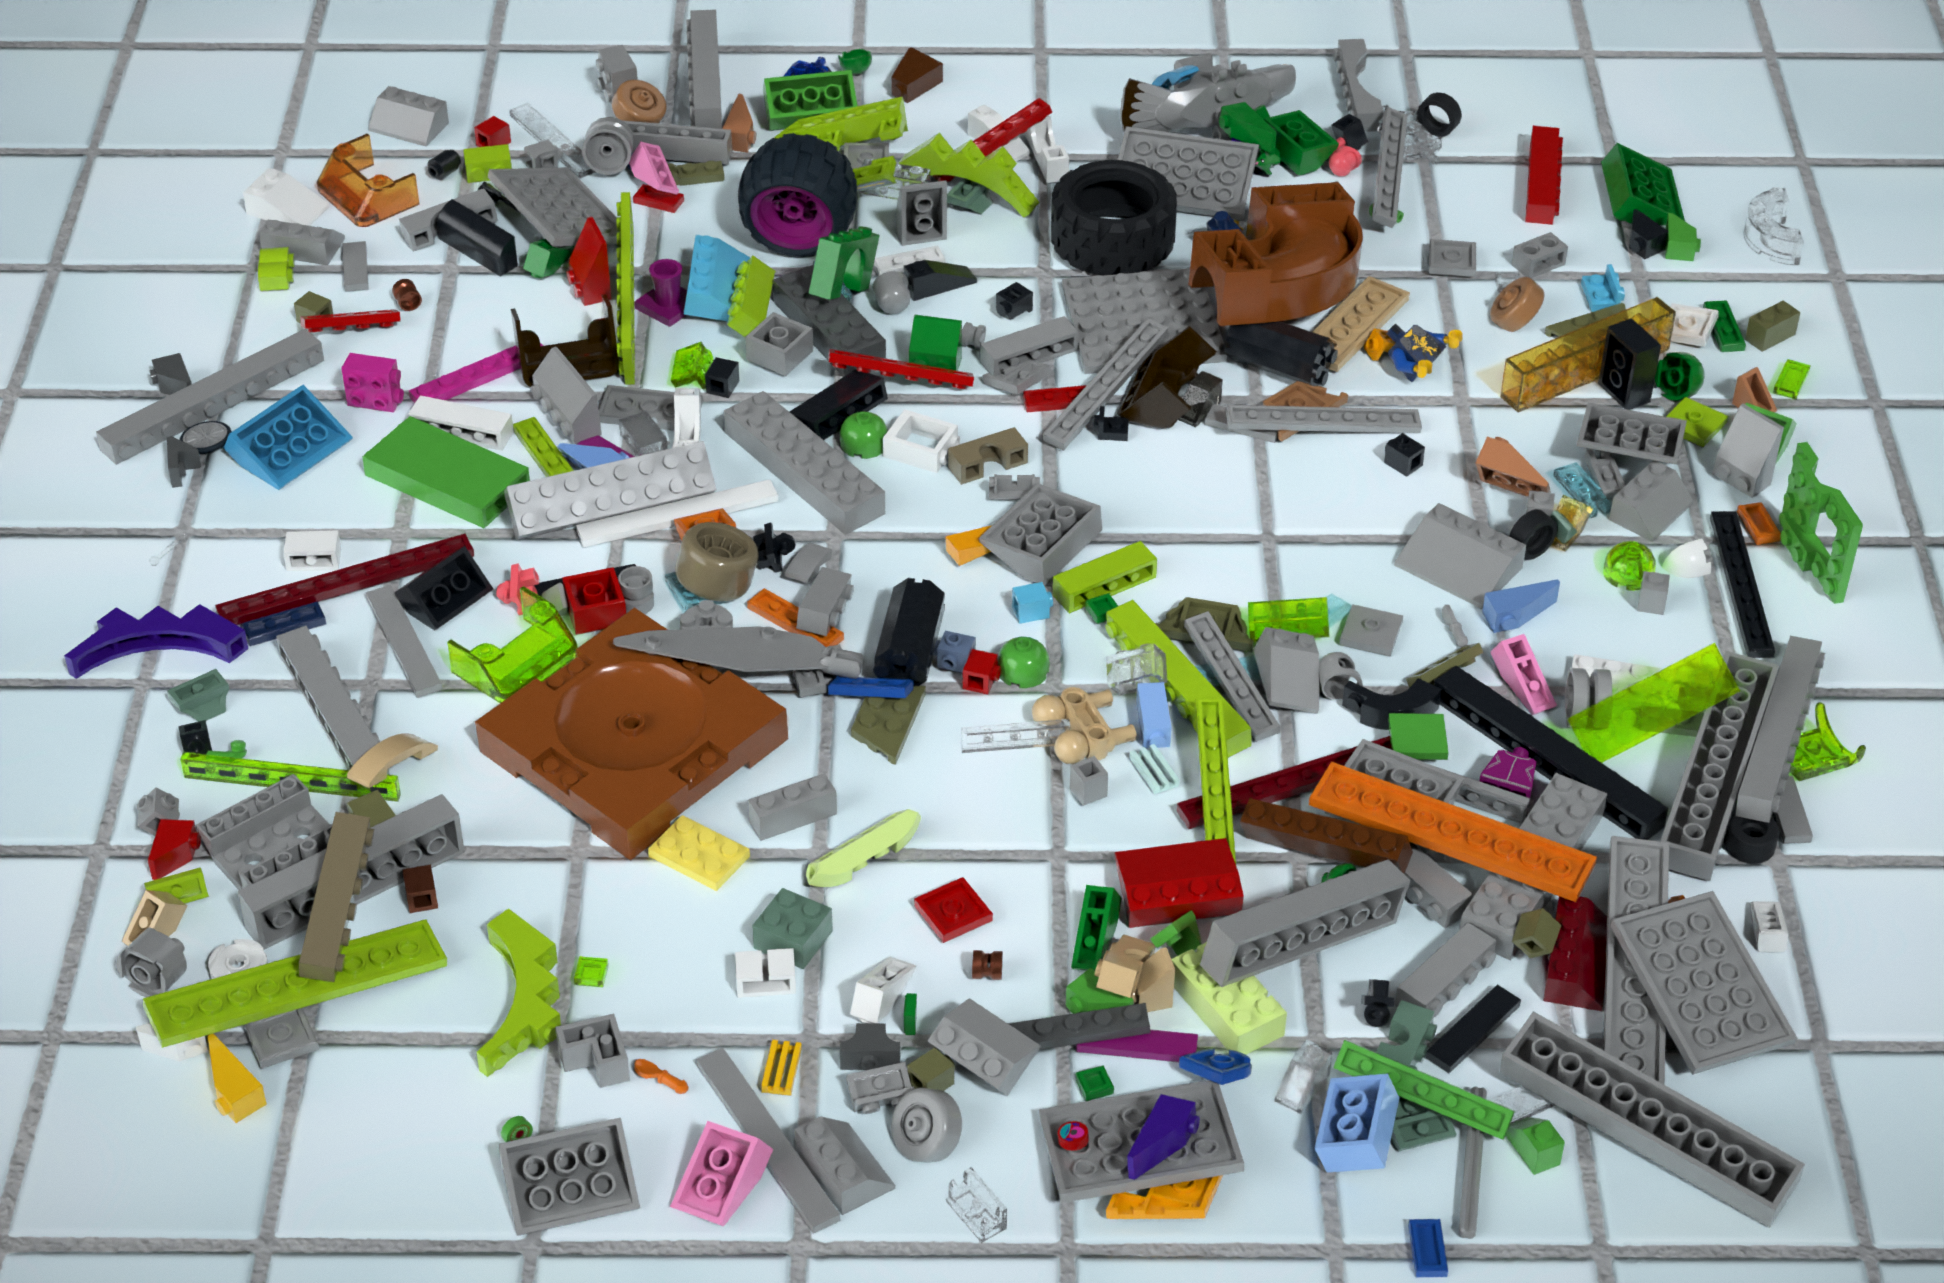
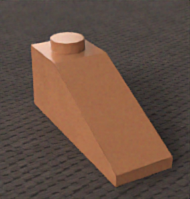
(741, 126)

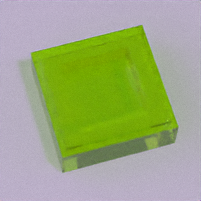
(591, 971)

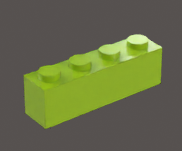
(750, 296)
(1105, 575)

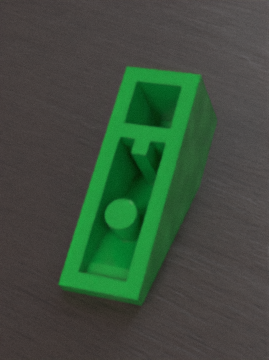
(1247, 126)
(545, 259)
(1096, 926)

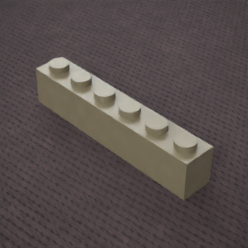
(335, 896)

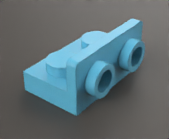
(1603, 290)

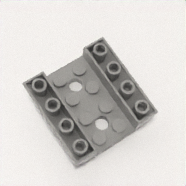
(265, 831)

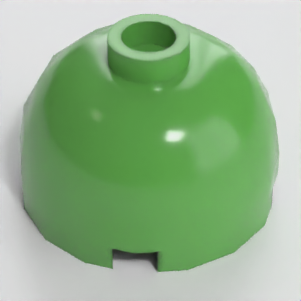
(863, 435)
(1023, 662)

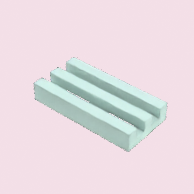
(1158, 763)

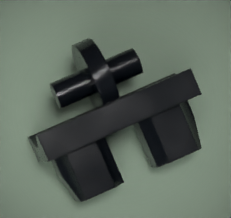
(772, 548)
(1377, 1000)

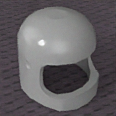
(892, 292)
(1335, 673)

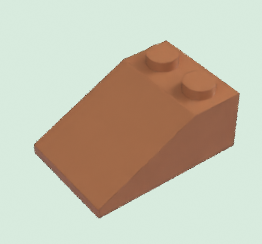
(1506, 468)

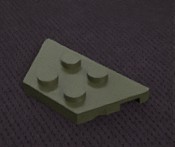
(1578, 322)
(1225, 616)
(887, 721)

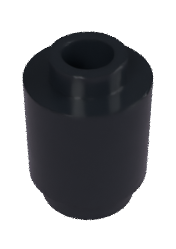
(444, 164)

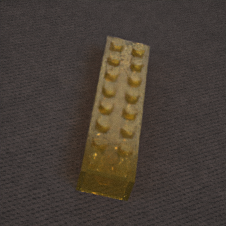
(1576, 356)

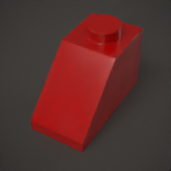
(173, 846)

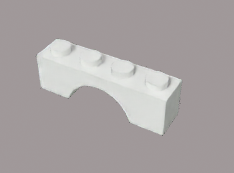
(1051, 158)

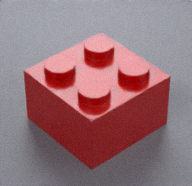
(594, 599)

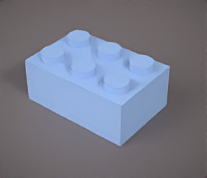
(1357, 1123)

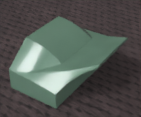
(970, 196)
(202, 696)

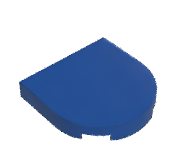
(1217, 1067)

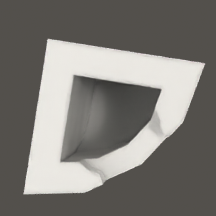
(1688, 560)

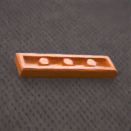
(785, 616)

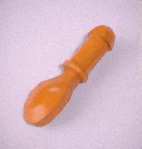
(649, 1070)

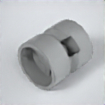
(637, 588)

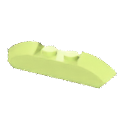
(839, 864)

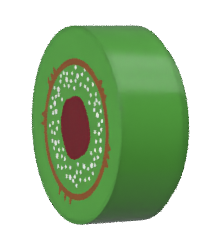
(516, 1129)

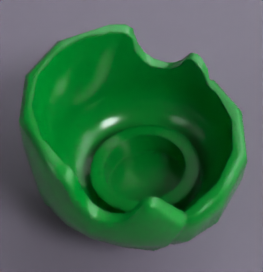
(855, 60)

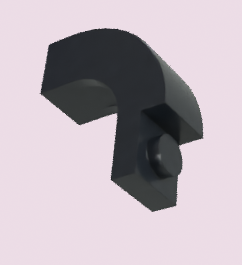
(1375, 707)

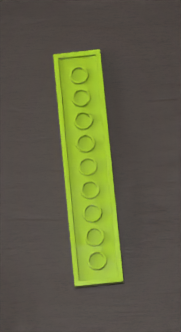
(625, 288)
(278, 989)

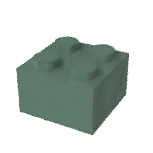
(794, 924)

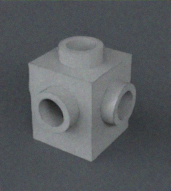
(156, 806)

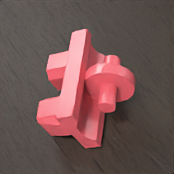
(510, 589)

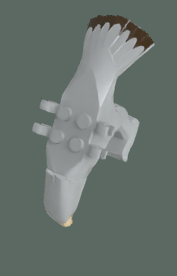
(1200, 99)

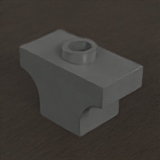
(869, 1048)

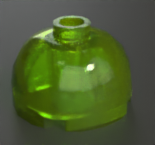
(1626, 564)

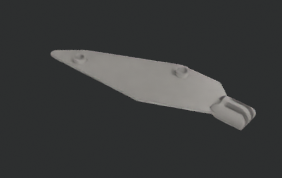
(746, 649)

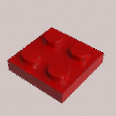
(953, 909)

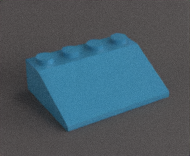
(287, 438)

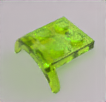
(1821, 750)

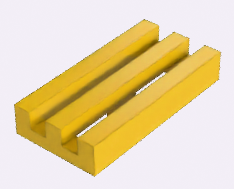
(784, 1049)

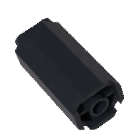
(1282, 350)
(910, 631)

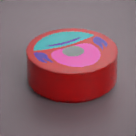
(1073, 1135)

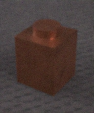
(420, 888)

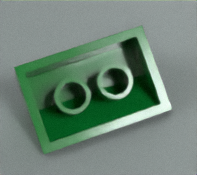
(1301, 141)

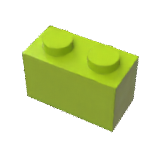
(481, 159)

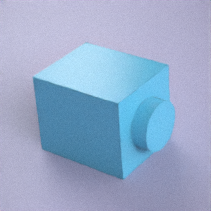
(1031, 602)

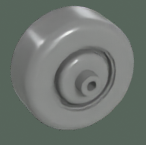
(926, 1125)

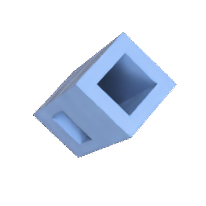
(1153, 714)

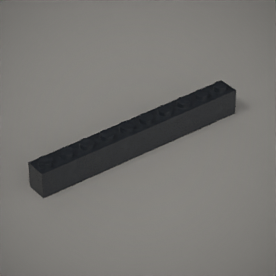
(1513, 727)

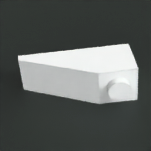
(984, 119)
(880, 989)

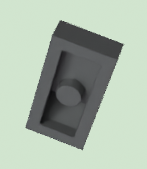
(181, 458)

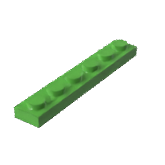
(1427, 1090)

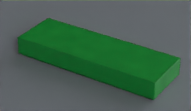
(1726, 328)

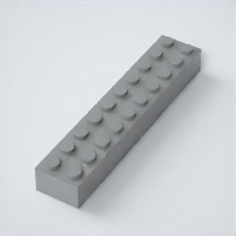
(1717, 769)
(1652, 1118)

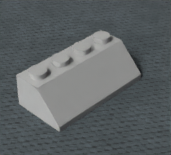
(566, 397)

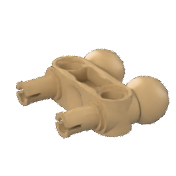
(1088, 730)

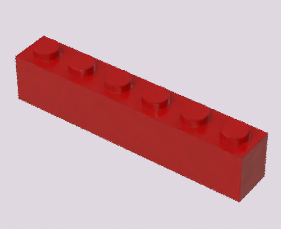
(1544, 175)

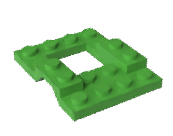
(1799, 519)

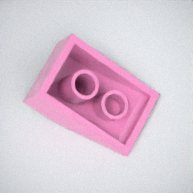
(721, 1173)

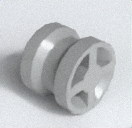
(973, 335)

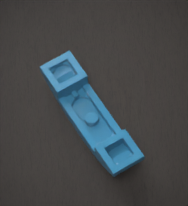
(1175, 76)

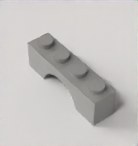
(421, 227)

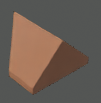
(1753, 390)

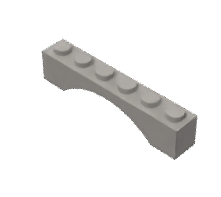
(1351, 61)

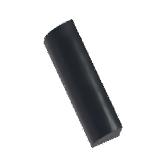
(477, 238)
(847, 396)

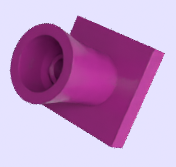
(667, 297)

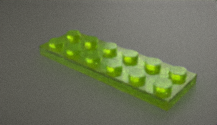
(1654, 704)

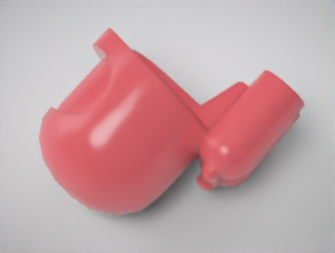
(1344, 159)

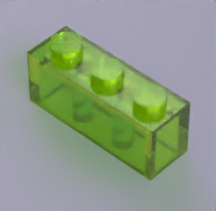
(1292, 615)

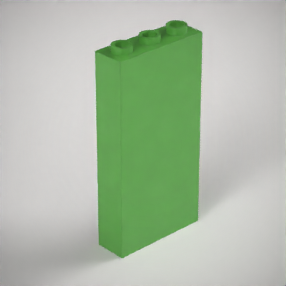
(444, 471)

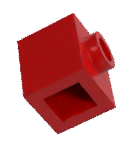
(492, 132)
(981, 671)

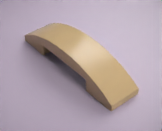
(375, 762)

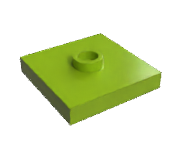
(1701, 422)

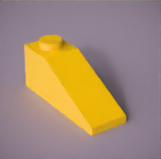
(235, 1086)

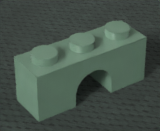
(1412, 1029)

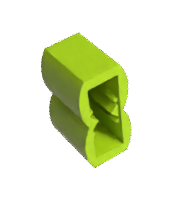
(275, 268)

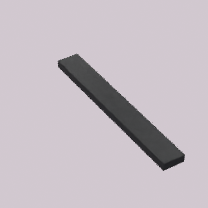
(1742, 585)

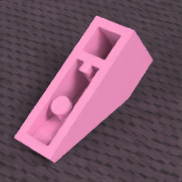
(651, 167)
(1523, 674)

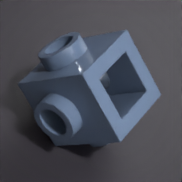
(953, 650)

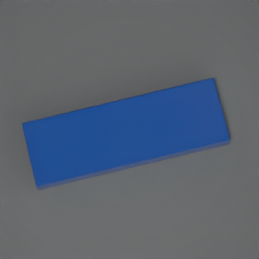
(871, 687)

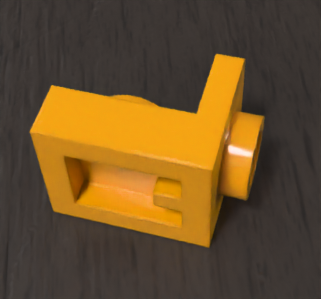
(1377, 343)

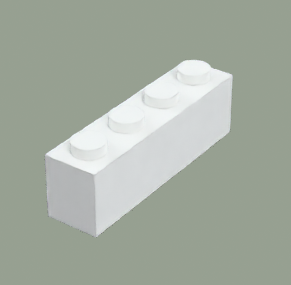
(475, 424)

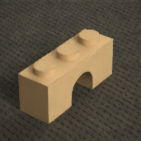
(1123, 964)

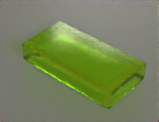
(1791, 379)

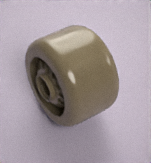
(716, 561)

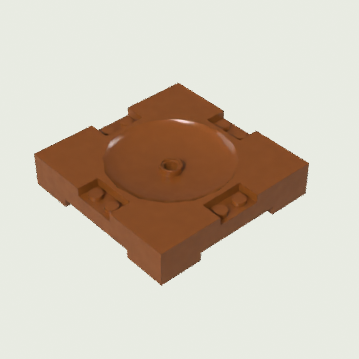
(631, 734)

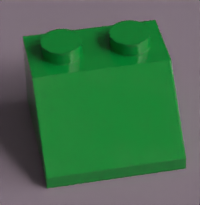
(936, 342)

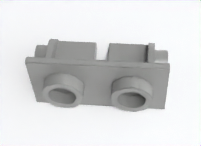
(1003, 488)

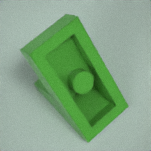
(1180, 935)

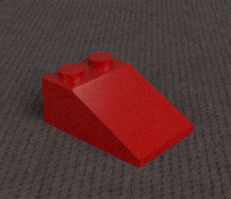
(590, 265)

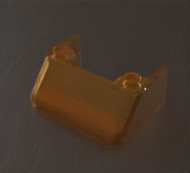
(360, 198)

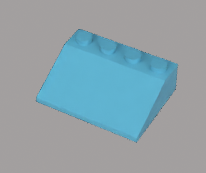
(712, 278)

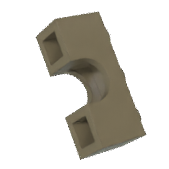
(1004, 447)

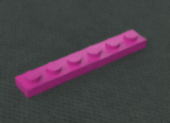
(469, 376)

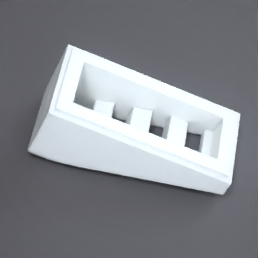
(1769, 930)

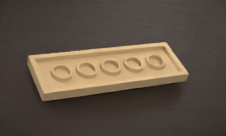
(1355, 318)

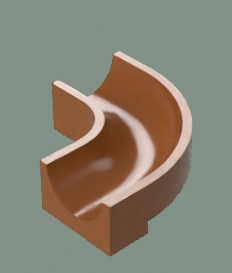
(1291, 264)

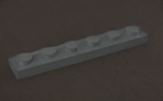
(1086, 1026)

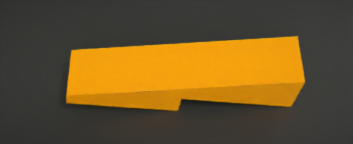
(966, 546)

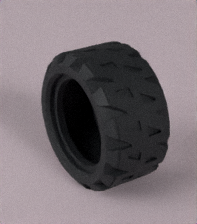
(1113, 190)

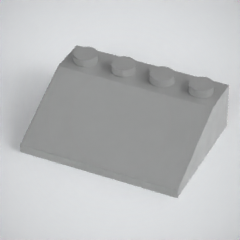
(1632, 433)
(1043, 532)
(1461, 555)
(1404, 772)
(568, 1176)

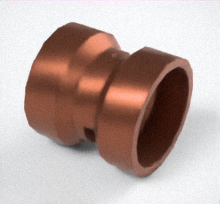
(406, 294)
(980, 965)

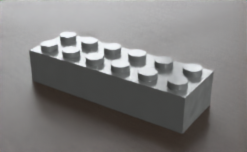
(833, 321)

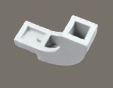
(687, 416)

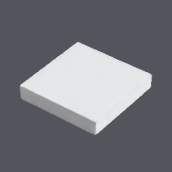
(1693, 324)

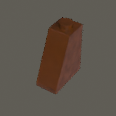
(915, 75)

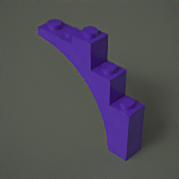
(157, 630)

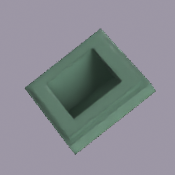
(1565, 528)

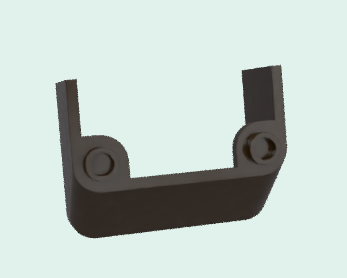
(590, 357)
(1155, 387)

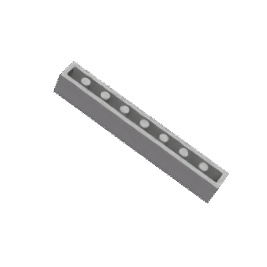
(327, 695)

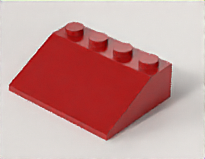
(1178, 878)

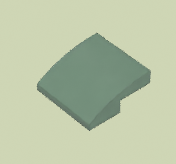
(1419, 1126)

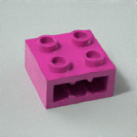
(372, 382)

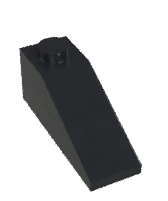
(934, 277)

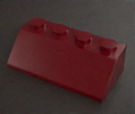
(1579, 956)

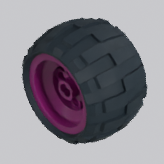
(796, 194)

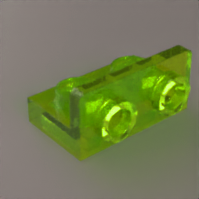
(691, 365)

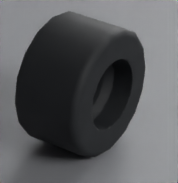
(1751, 839)

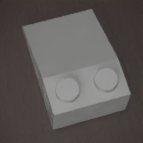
(922, 213)
(1749, 452)
(1289, 669)

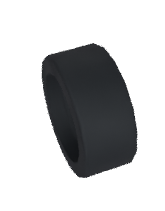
(1444, 102)
(1542, 539)

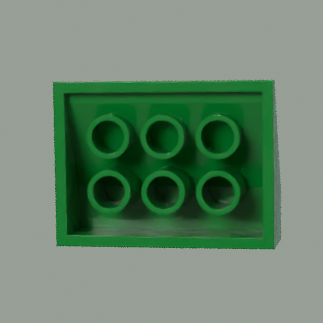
(1639, 184)

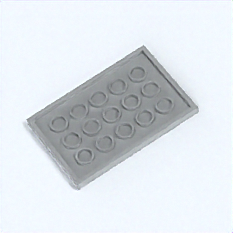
(1204, 171)
(555, 203)
(1703, 982)
(1114, 1127)

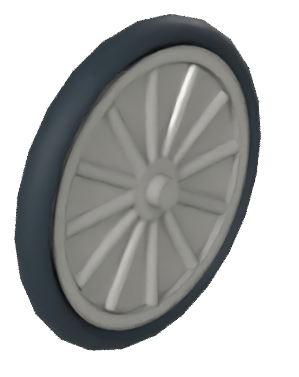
(206, 435)

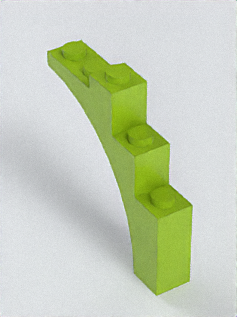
(968, 162)
(531, 1014)

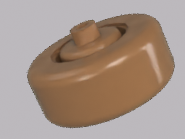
(639, 102)
(1517, 304)

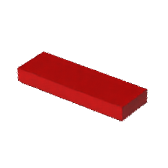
(1050, 398)

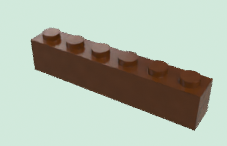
(1324, 835)

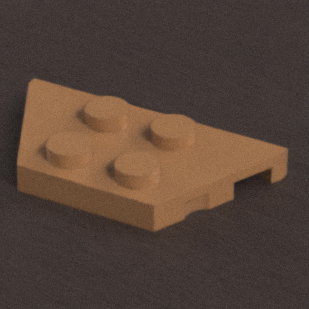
(1305, 396)

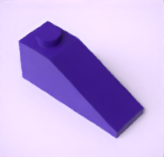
(1163, 1134)

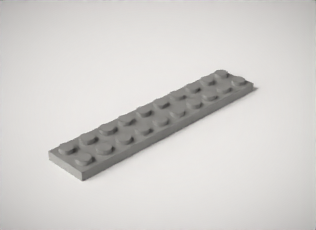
(1630, 1020)

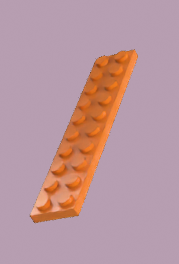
(1454, 831)

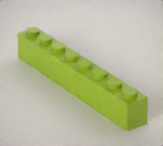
(1185, 683)

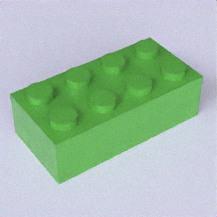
(807, 96)

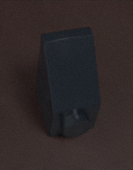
(1646, 236)

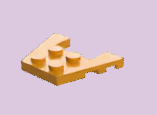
(1169, 1201)

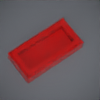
(658, 199)

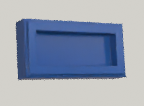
(1428, 1248)

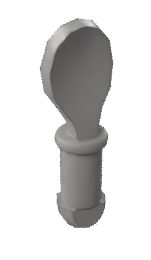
(1454, 626)

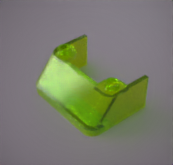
(531, 655)

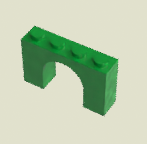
(845, 259)

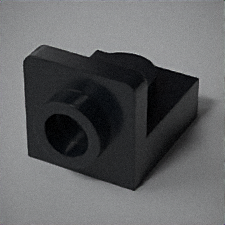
(1111, 427)
(195, 737)

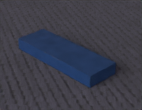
(270, 626)

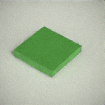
(1419, 735)

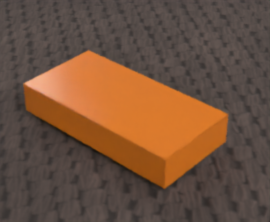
(1759, 523)

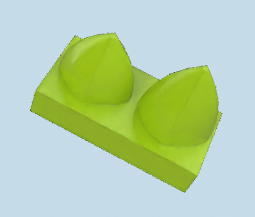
(185, 886)

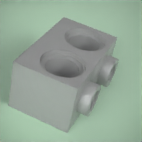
(1539, 255)

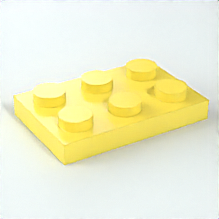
(699, 852)

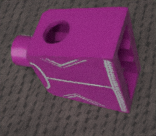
(1511, 771)

